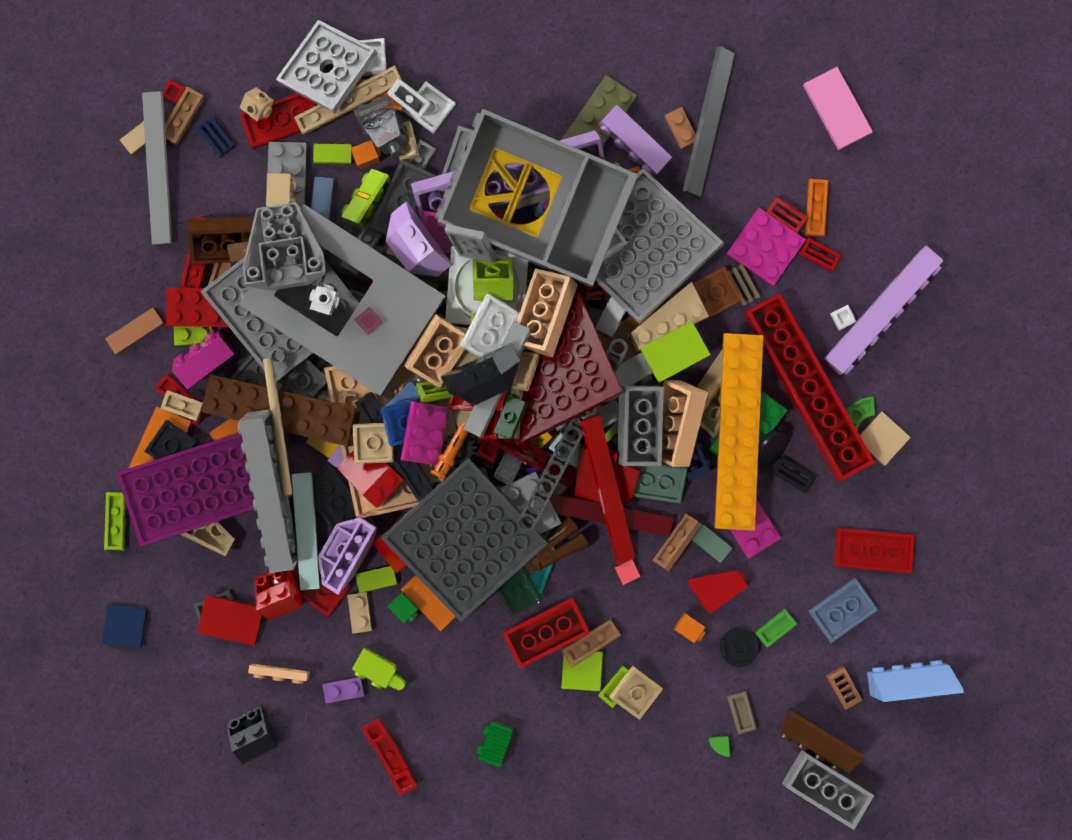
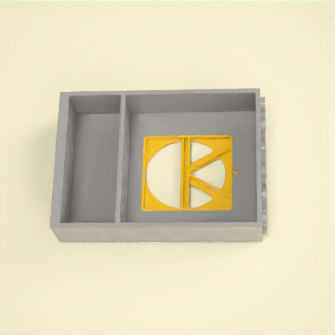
(582, 206)

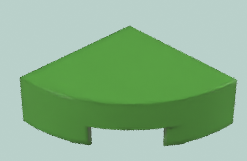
(720, 745)

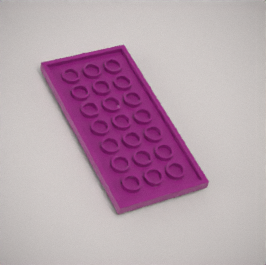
(187, 490)

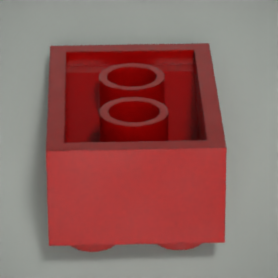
(372, 480)

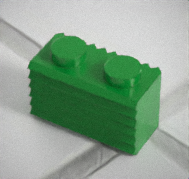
(495, 743)

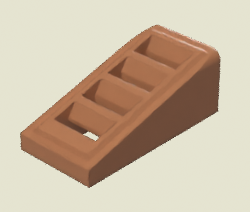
(837, 673)

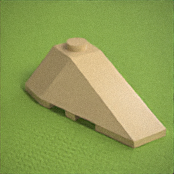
(212, 537)

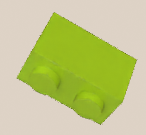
(493, 279)

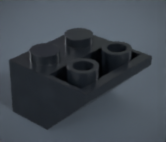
(251, 735)

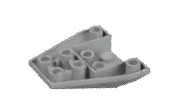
(282, 250)

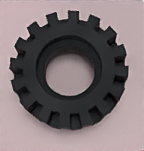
(471, 449)

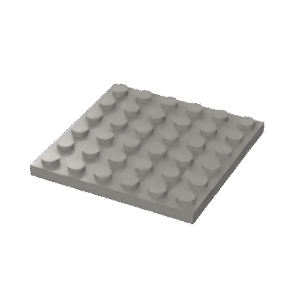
(661, 251)
(263, 339)

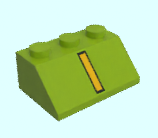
(366, 198)

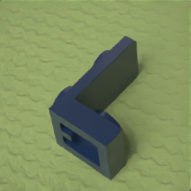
(695, 471)

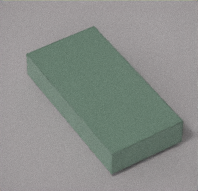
(711, 543)

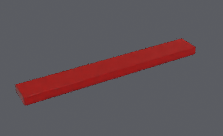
(607, 488)

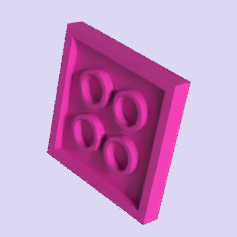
(765, 247)

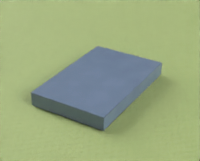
(842, 610)

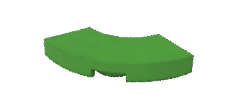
(861, 410)

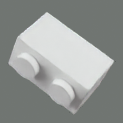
(408, 98)

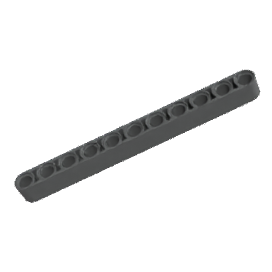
(571, 445)

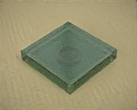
(519, 592)

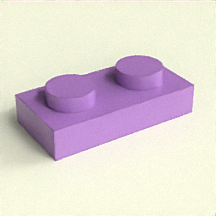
(343, 690)

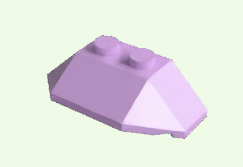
(415, 244)
(345, 552)

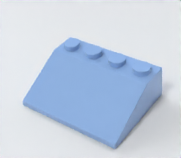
(913, 681)

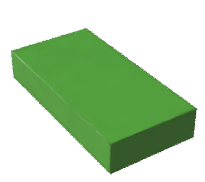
(775, 628)

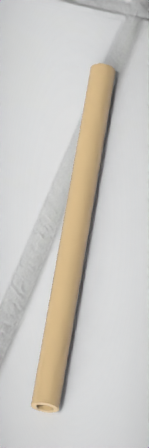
(277, 426)

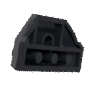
(484, 376)

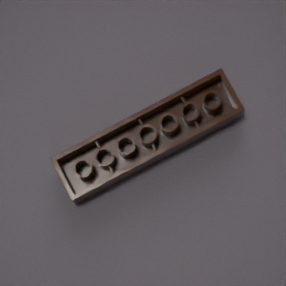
(299, 412)

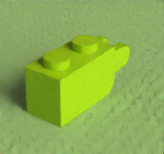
(378, 670)

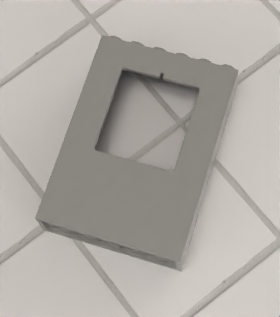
(395, 296)

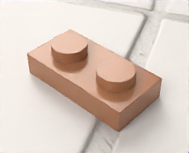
(681, 128)

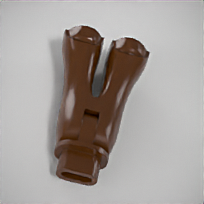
(550, 555)

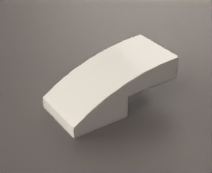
(610, 318)

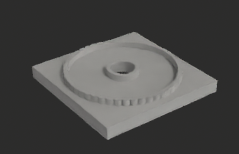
(323, 47)

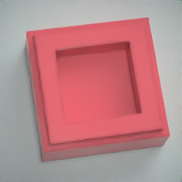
(627, 572)

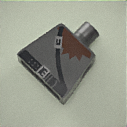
(387, 132)

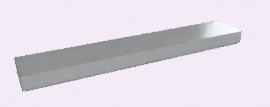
(483, 412)

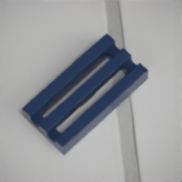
(206, 125)

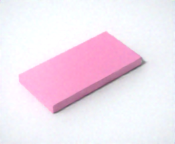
(837, 108)

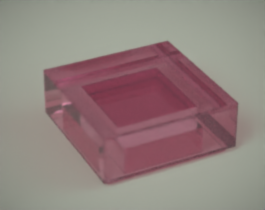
(368, 320)

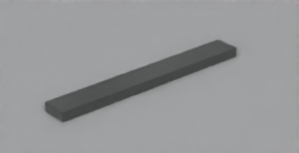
(708, 121)

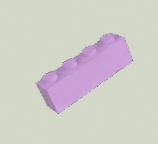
(634, 140)

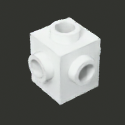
(317, 303)

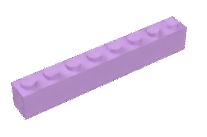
(885, 307)

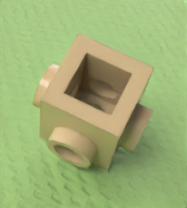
(257, 104)

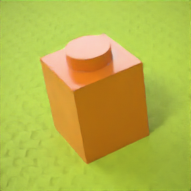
(366, 154)
(690, 628)

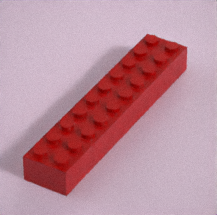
(809, 388)

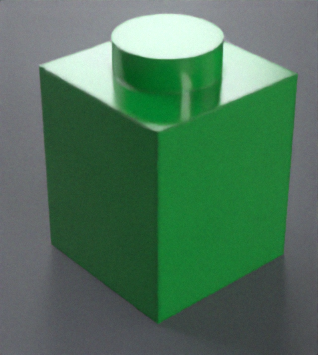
(404, 608)

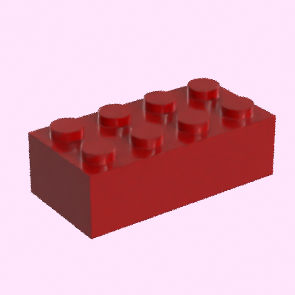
(545, 632)

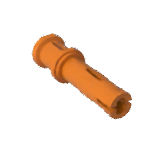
(447, 459)

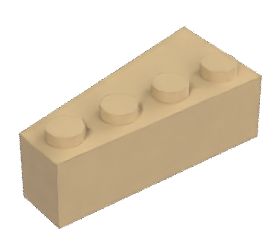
(280, 189)
(679, 310)

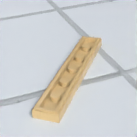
(359, 95)

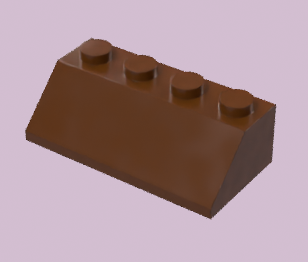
(211, 236)
(820, 742)

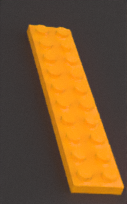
(738, 432)

